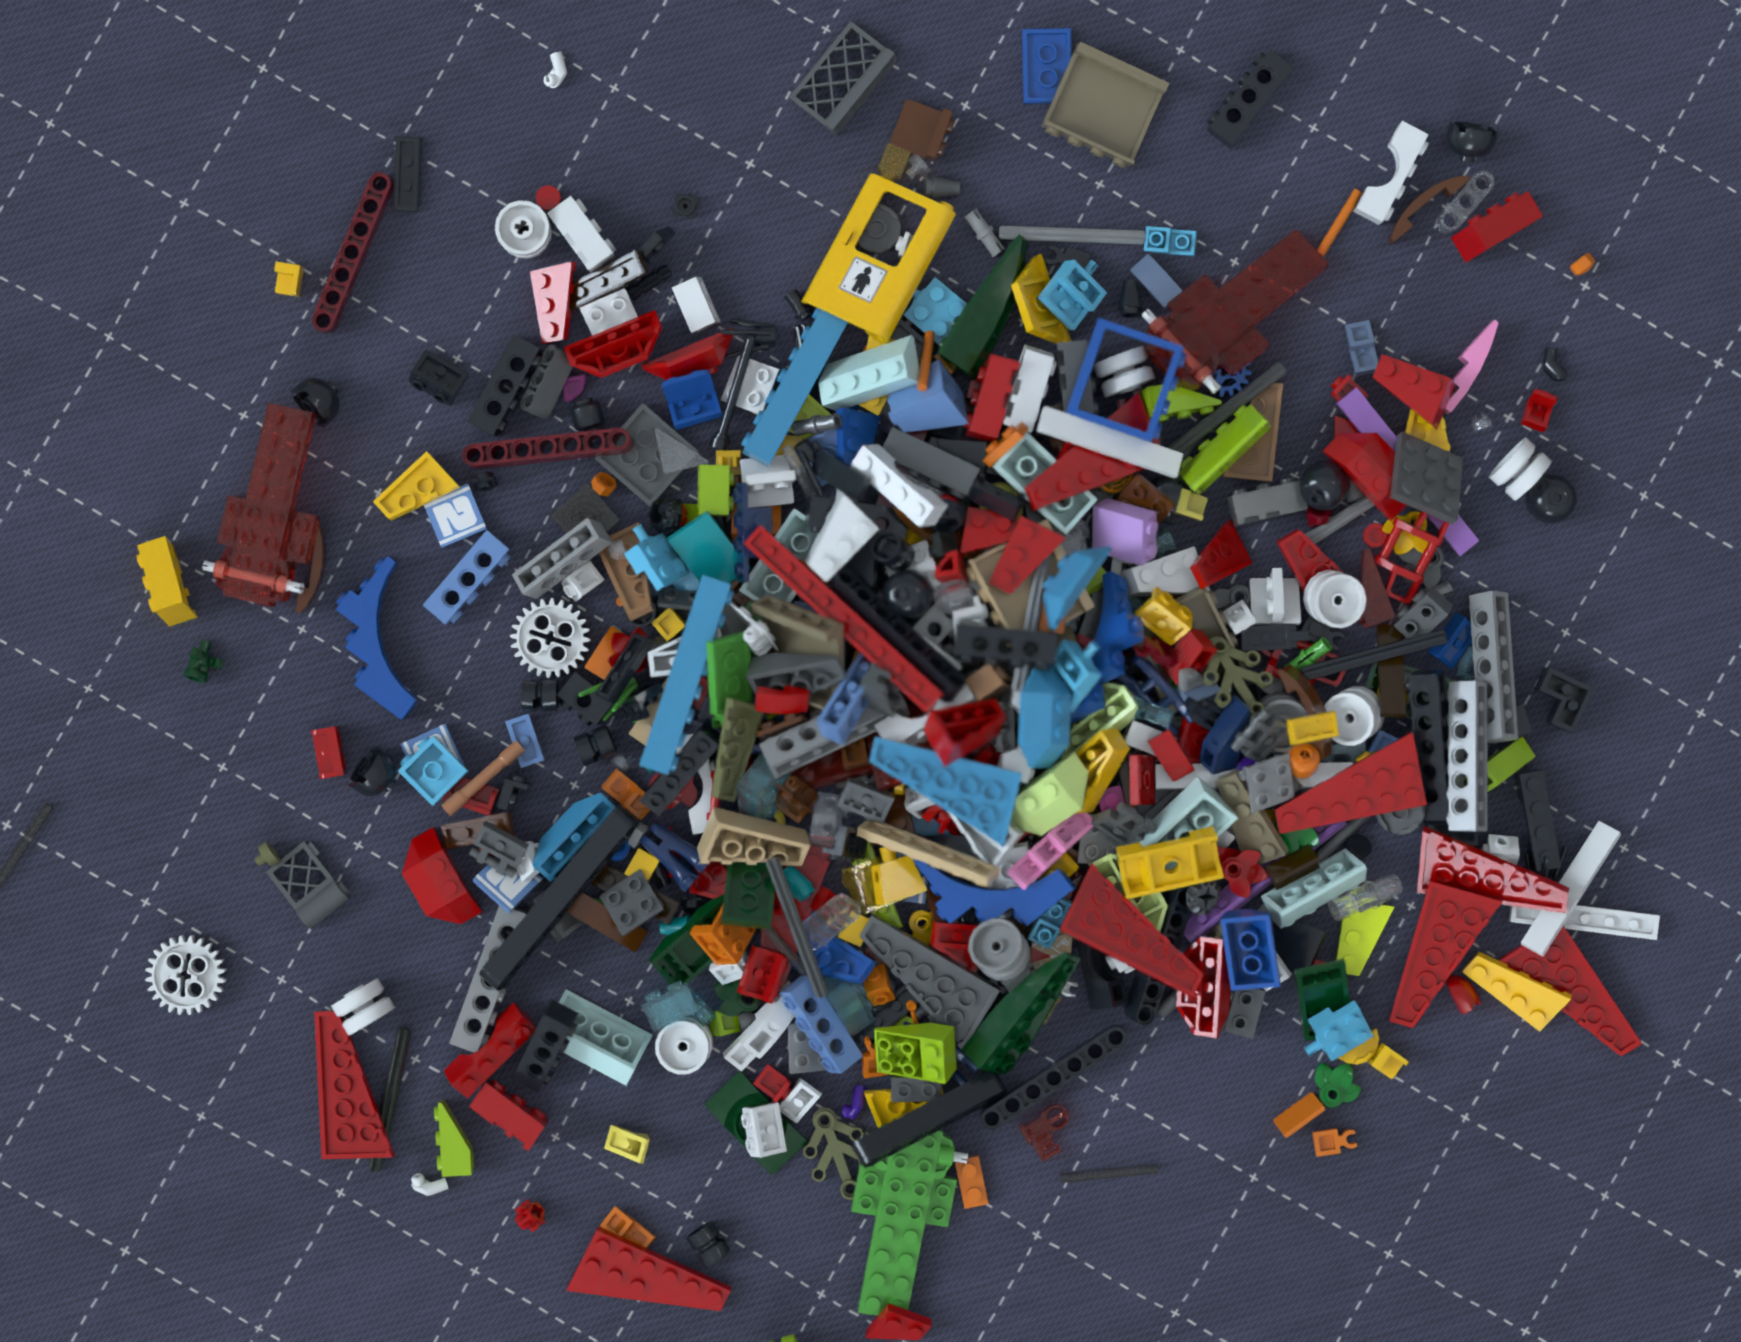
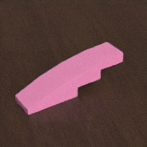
(1473, 360)
(1050, 849)

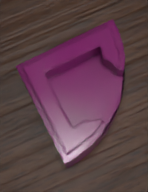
(574, 387)

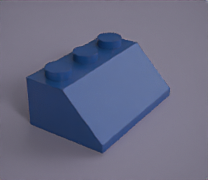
(1250, 949)

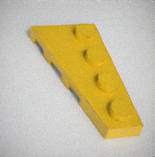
(1526, 997)

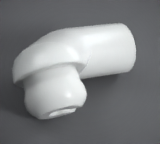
(558, 72)
(428, 1188)

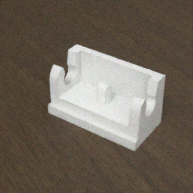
(696, 304)

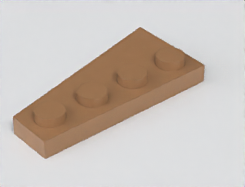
(1260, 459)
(630, 587)

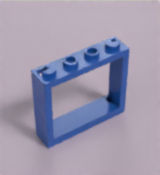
(1169, 383)

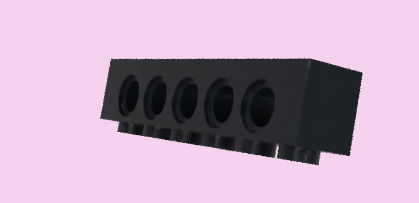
(1434, 684)

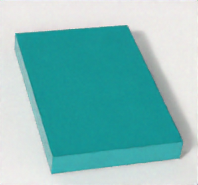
(705, 549)

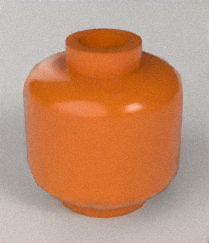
(1304, 760)

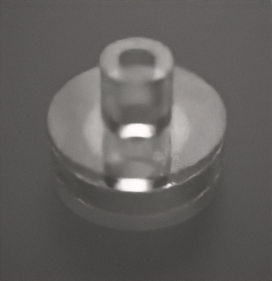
(918, 166)

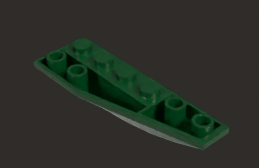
(985, 315)
(1019, 1016)

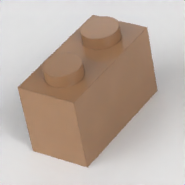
(989, 682)

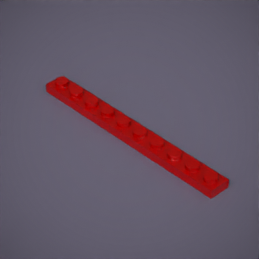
(855, 628)

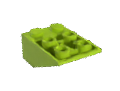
(916, 1051)

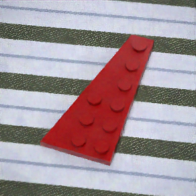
(1590, 1002)
(346, 1105)

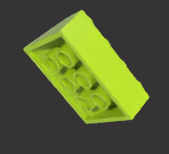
(1224, 449)

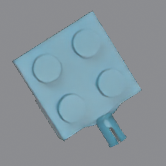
(1072, 293)
(935, 309)
(656, 558)
(1076, 669)
(1338, 1031)

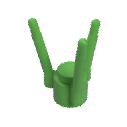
(631, 687)

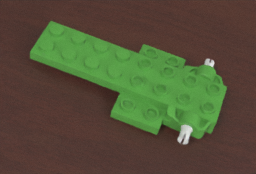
(903, 1197)

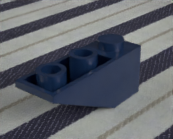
(1216, 749)

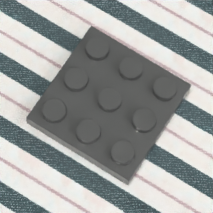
(642, 466)
(1426, 477)

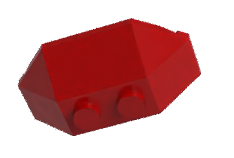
(616, 347)
(702, 355)
(1369, 467)
(437, 880)
(1211, 1002)

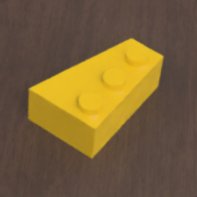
(164, 581)
(1102, 758)

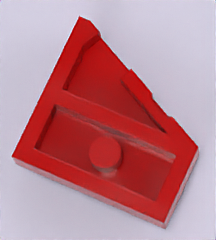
(985, 530)
(954, 941)
(898, 1324)

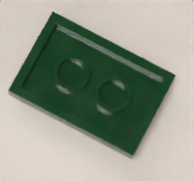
(748, 896)

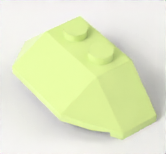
(1117, 714)
(1051, 796)
(1151, 905)

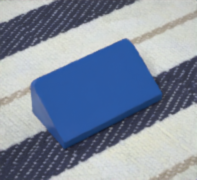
(1458, 640)

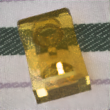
(893, 162)

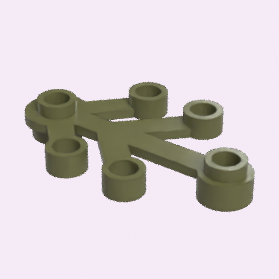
(1235, 674)
(834, 1148)

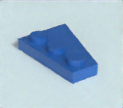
(856, 430)
(842, 962)

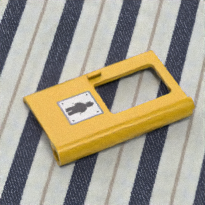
(864, 288)

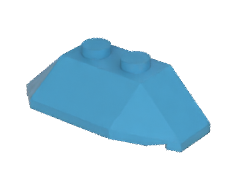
(1070, 582)
(1044, 718)
(570, 834)

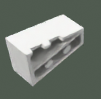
(840, 538)
(985, 847)

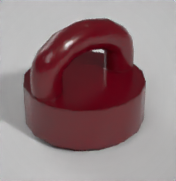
(1317, 517)

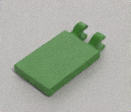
(727, 670)

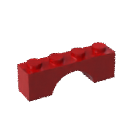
(472, 1070)

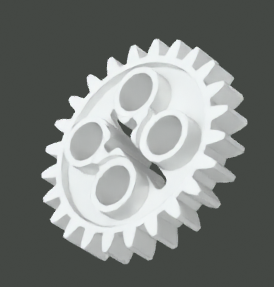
(543, 659)
(164, 970)

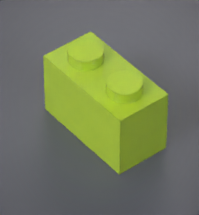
(714, 490)

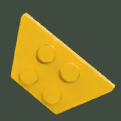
(1035, 315)

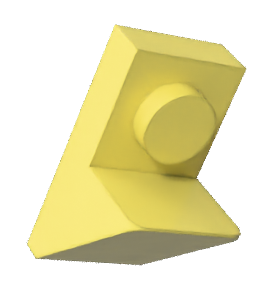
(627, 1143)

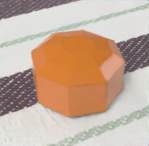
(1582, 265)
(603, 484)

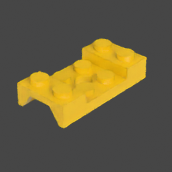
(1144, 870)

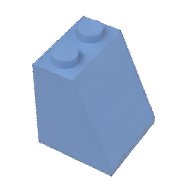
(935, 408)

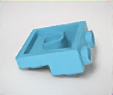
(432, 769)

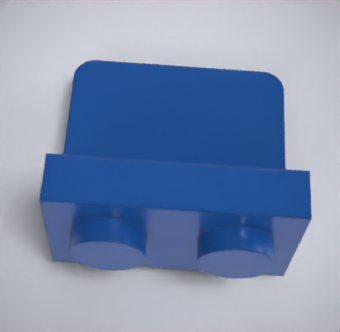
(691, 399)

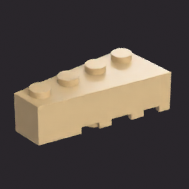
(751, 840)

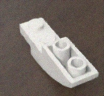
(761, 1034)

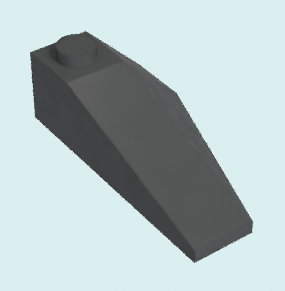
(795, 670)

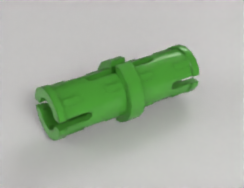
(1320, 648)

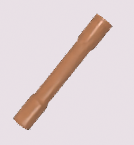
(504, 759)

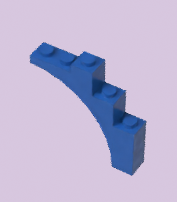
(1115, 633)
(366, 643)
(992, 903)

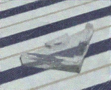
(676, 455)

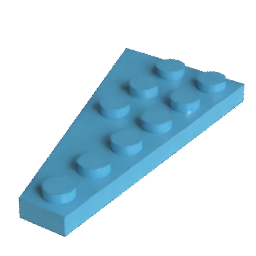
(965, 788)

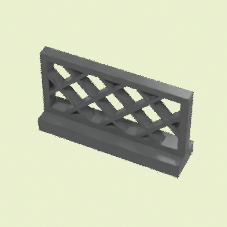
(862, 86)

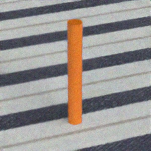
(1339, 222)
(925, 361)

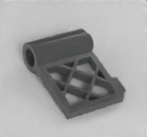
(322, 899)

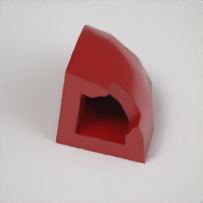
(951, 568)
(1462, 993)

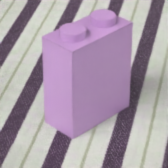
(1126, 530)

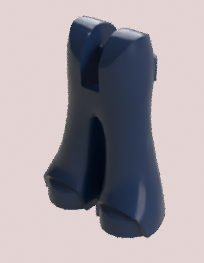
(680, 871)

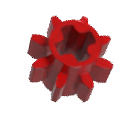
(530, 1215)

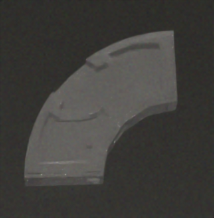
(801, 475)

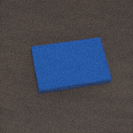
(1044, 62)

